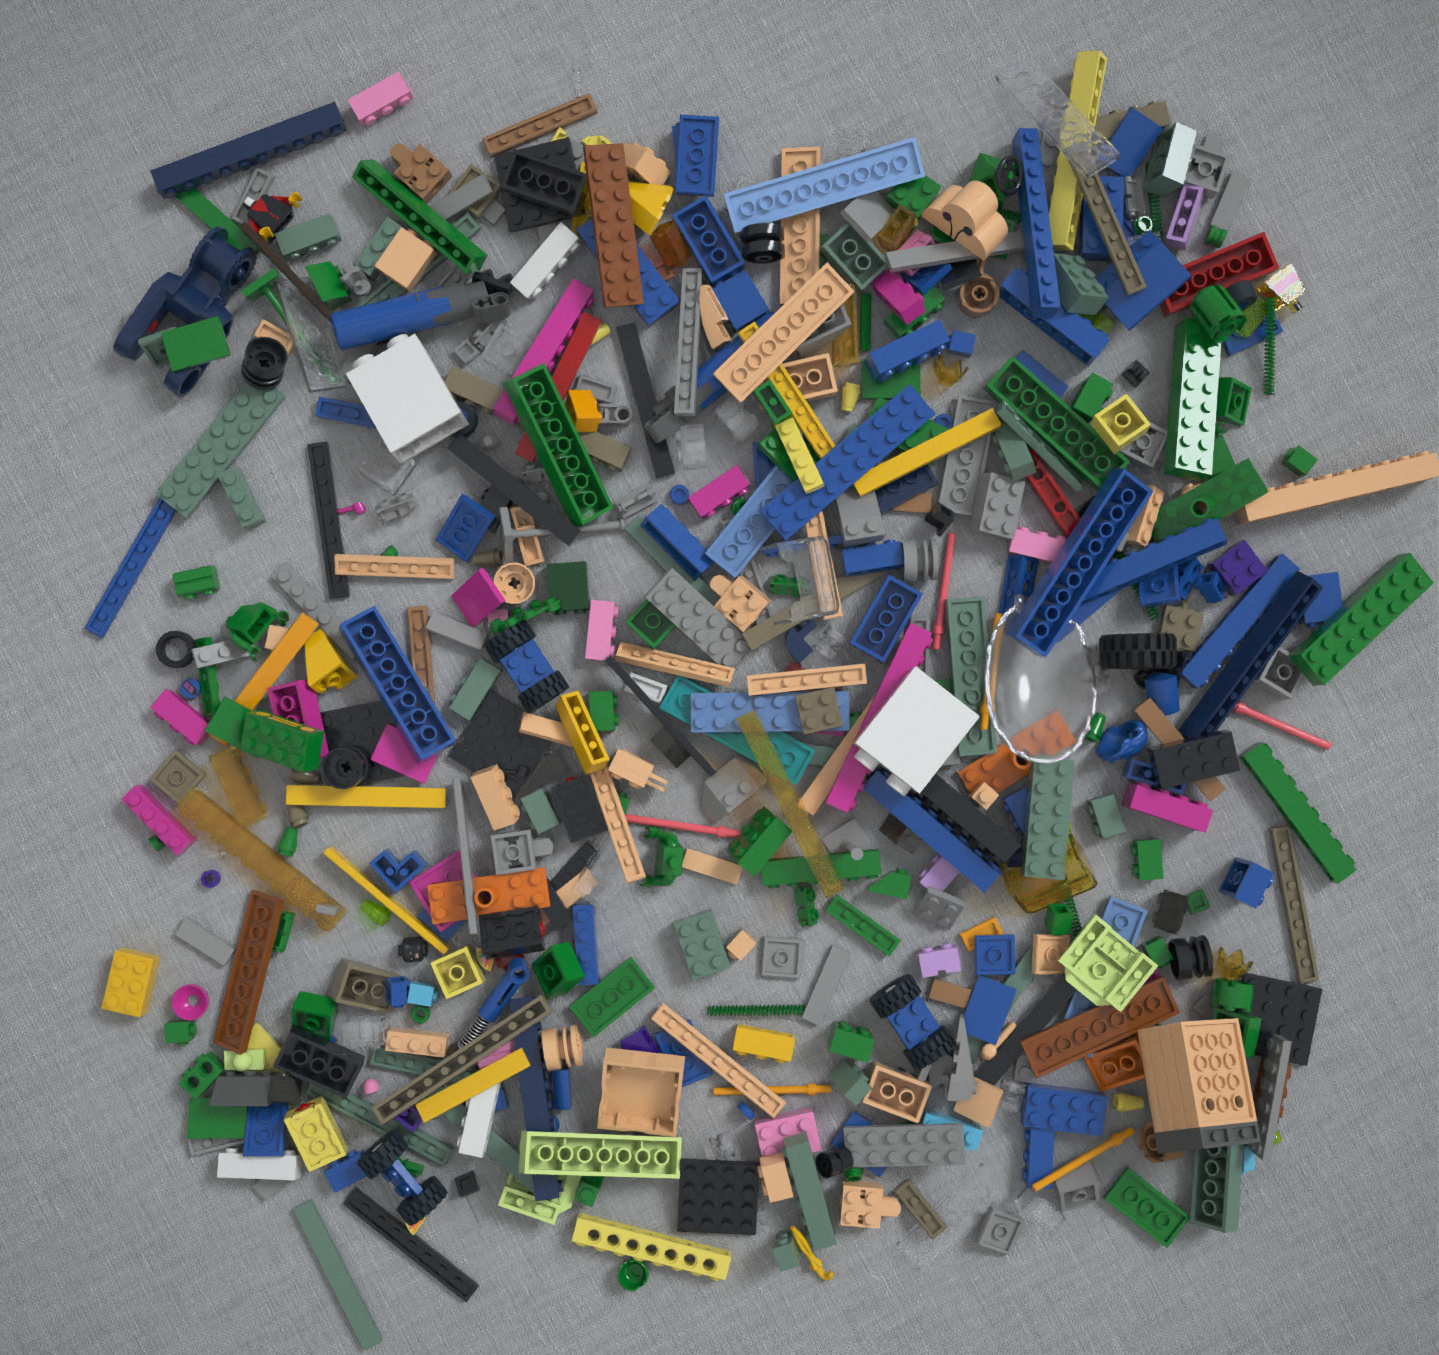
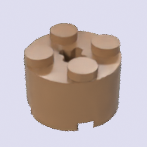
(987, 290)
(1147, 1142)

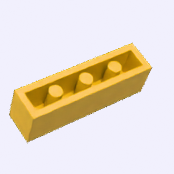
(582, 732)

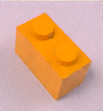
(583, 410)

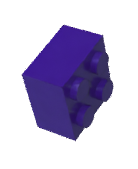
(1238, 567)

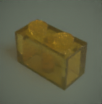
(897, 229)

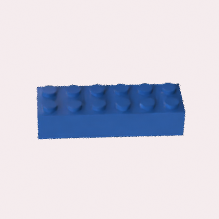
(657, 294)
(1065, 328)

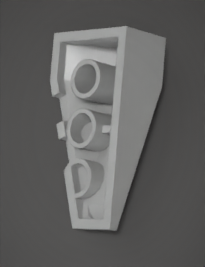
(961, 1081)

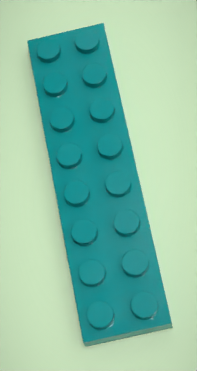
(791, 751)

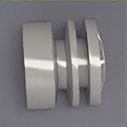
(920, 560)

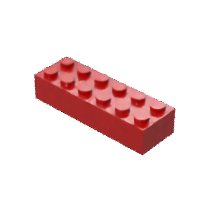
(1238, 262)

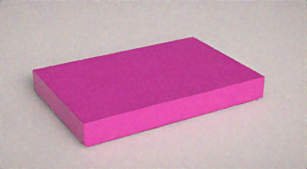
(478, 597)
(396, 755)

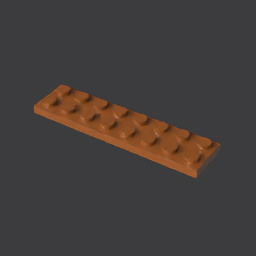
(613, 225)
(248, 971)
(1098, 1028)

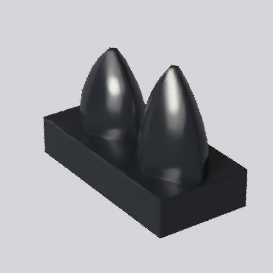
(492, 284)

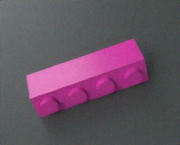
(159, 819)

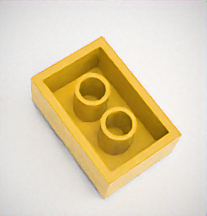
(131, 982)

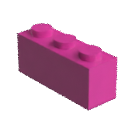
(898, 296)
(719, 492)
(181, 717)

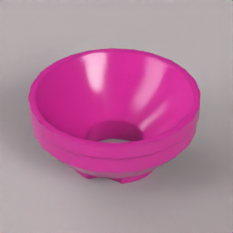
(181, 1004)

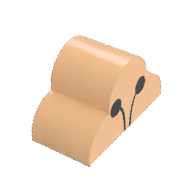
(969, 217)

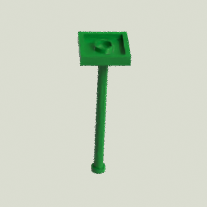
(264, 286)

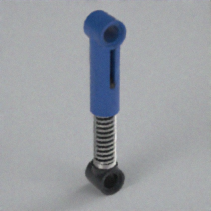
(495, 1001)

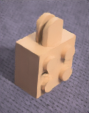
(738, 602)
(635, 770)
(864, 1204)

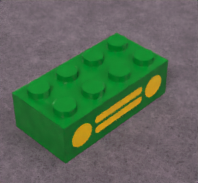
(282, 740)

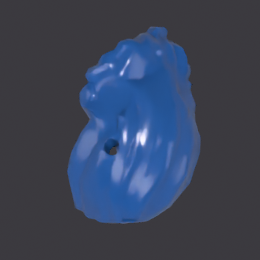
(1122, 744)

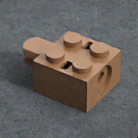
(420, 169)

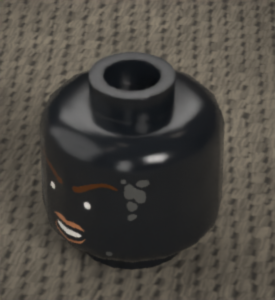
(413, 949)

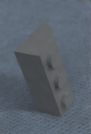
(242, 1088)

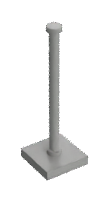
(508, 535)
(847, 838)

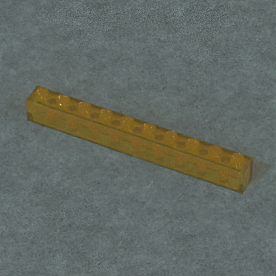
(790, 803)
(259, 857)

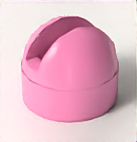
(370, 1086)

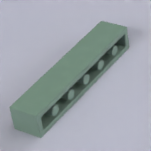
(809, 1190)

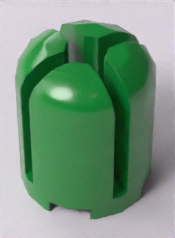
(1217, 312)

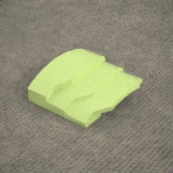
(1105, 965)
(522, 1200)

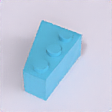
(972, 1132)

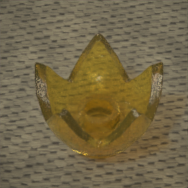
(949, 375)
(1233, 965)

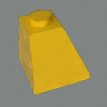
(648, 203)
(326, 664)

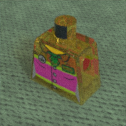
(1284, 287)

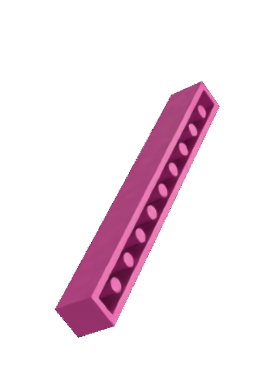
(852, 772)

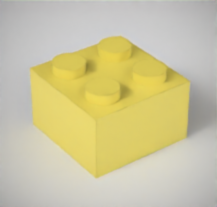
(1120, 424)
(458, 971)

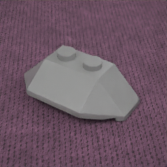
(731, 787)

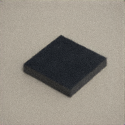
(961, 273)

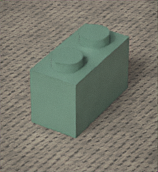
(540, 811)
(1105, 816)
(850, 1081)
(786, 1251)

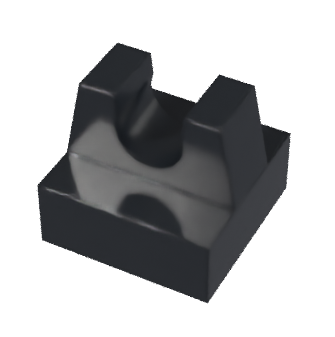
(1135, 373)

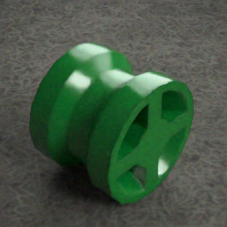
(1215, 236)

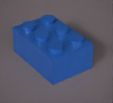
(1246, 882)

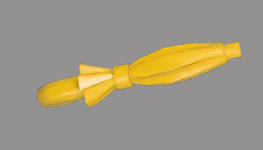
(815, 1263)

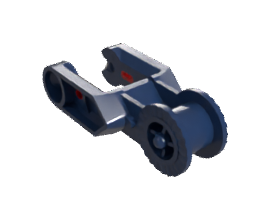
(197, 295)

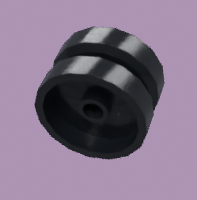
(763, 243)

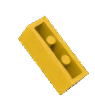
(763, 1043)

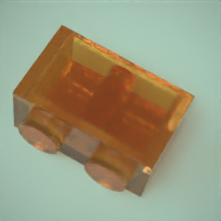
(671, 245)

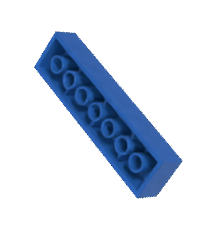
(397, 684)

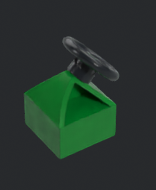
(998, 174)

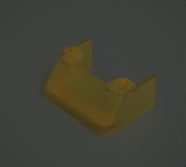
(1036, 893)

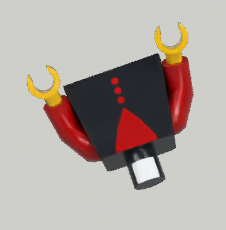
(271, 214)

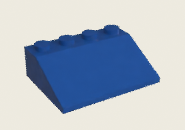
(1160, 272)

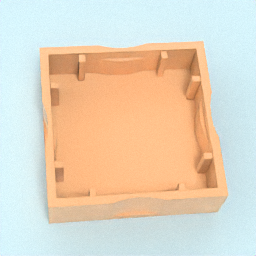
(640, 1092)

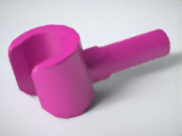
(359, 508)

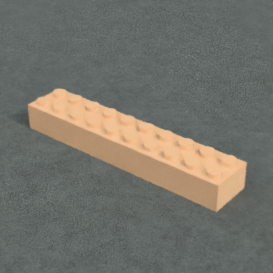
(1341, 486)

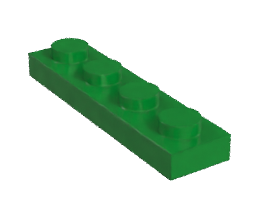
(208, 682)
(863, 925)

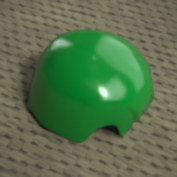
(633, 1274)

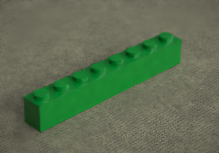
(419, 216)
(1297, 812)

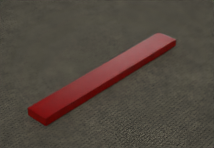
(566, 370)

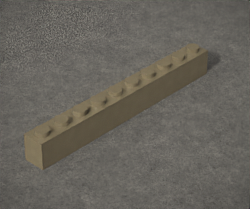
(485, 395)
(463, 1059)

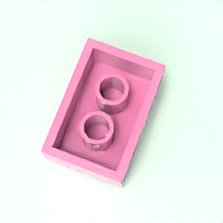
(773, 1130)

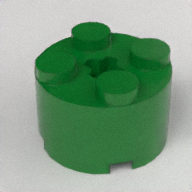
(1232, 994)

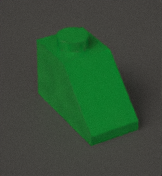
(892, 884)

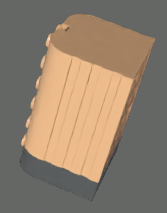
(1198, 1085)

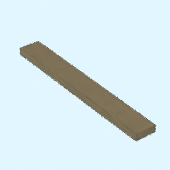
(1111, 232)
(767, 630)
(1294, 904)

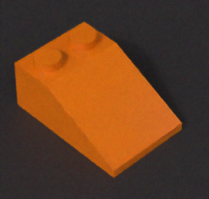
(1117, 1064)

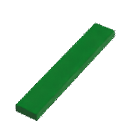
(214, 217)

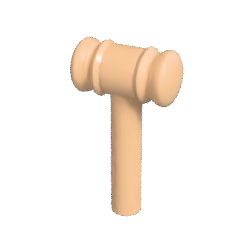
(989, 1050)

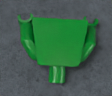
(1221, 456)
(250, 623)
(668, 858)

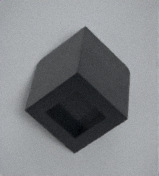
(940, 517)

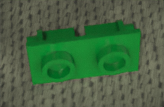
(782, 583)
(806, 896)
(283, 931)

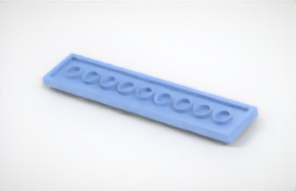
(825, 184)

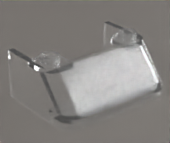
(813, 577)

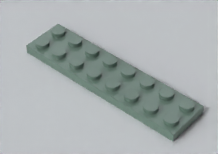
(219, 447)
(967, 658)

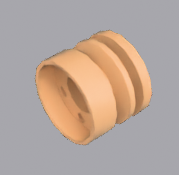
(521, 573)
(563, 1047)

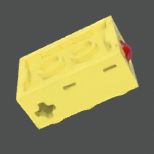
(315, 1133)

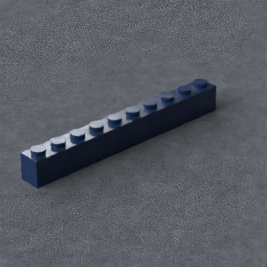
(248, 151)
(1252, 656)
(535, 1097)

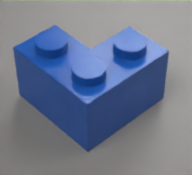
(398, 873)

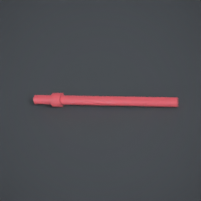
(938, 629)
(1241, 709)
(720, 831)

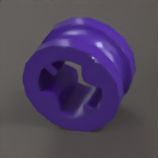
(207, 873)

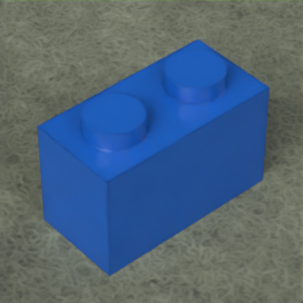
(345, 1171)

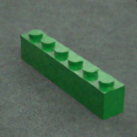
(796, 869)

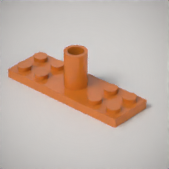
(996, 770)
(507, 893)

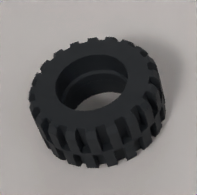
(1138, 651)

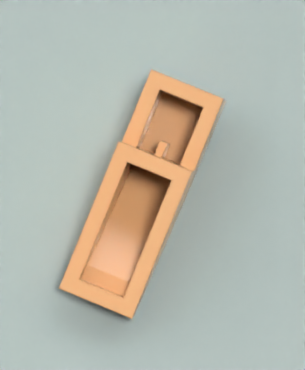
(713, 318)
(529, 546)

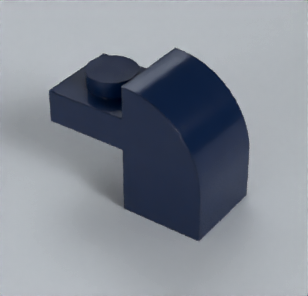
(796, 645)

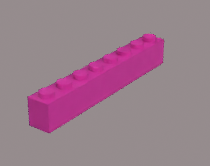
(550, 340)

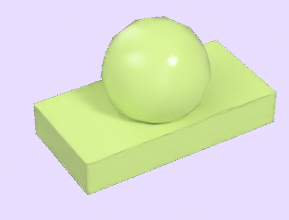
(251, 1060)

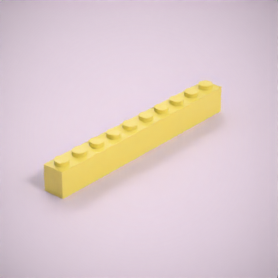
(1067, 195)

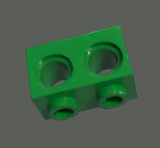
(205, 1077)

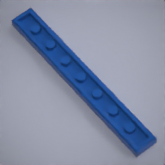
(130, 568)

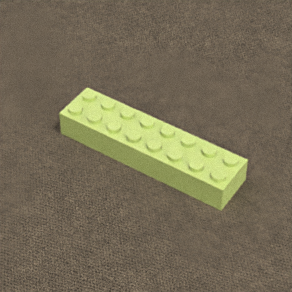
(599, 1155)

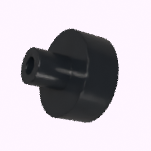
(1140, 677)

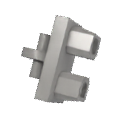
(357, 280)

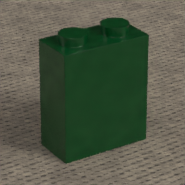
(569, 585)

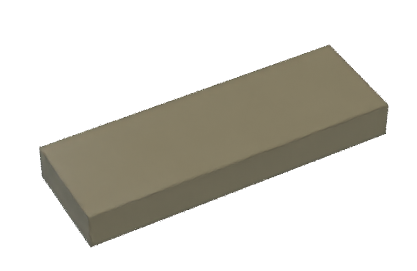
(921, 1209)

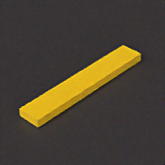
(473, 1085)

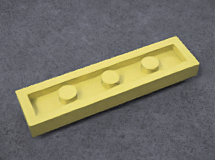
(799, 455)

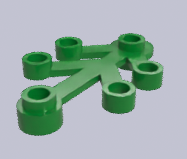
(549, 605)

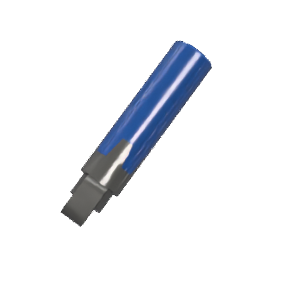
(418, 313)
(707, 392)

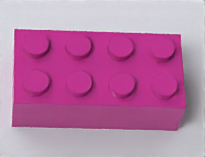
(298, 703)
(1166, 807)

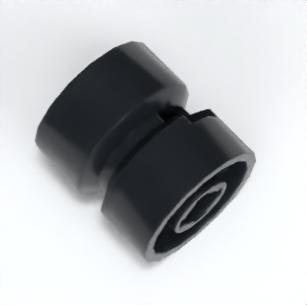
(834, 1161)

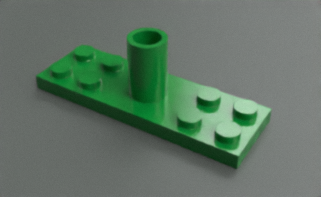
(1221, 495)

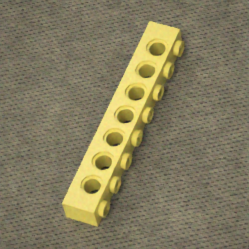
(646, 1237)

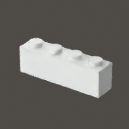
(546, 261)
(478, 1122)
(233, 1165)

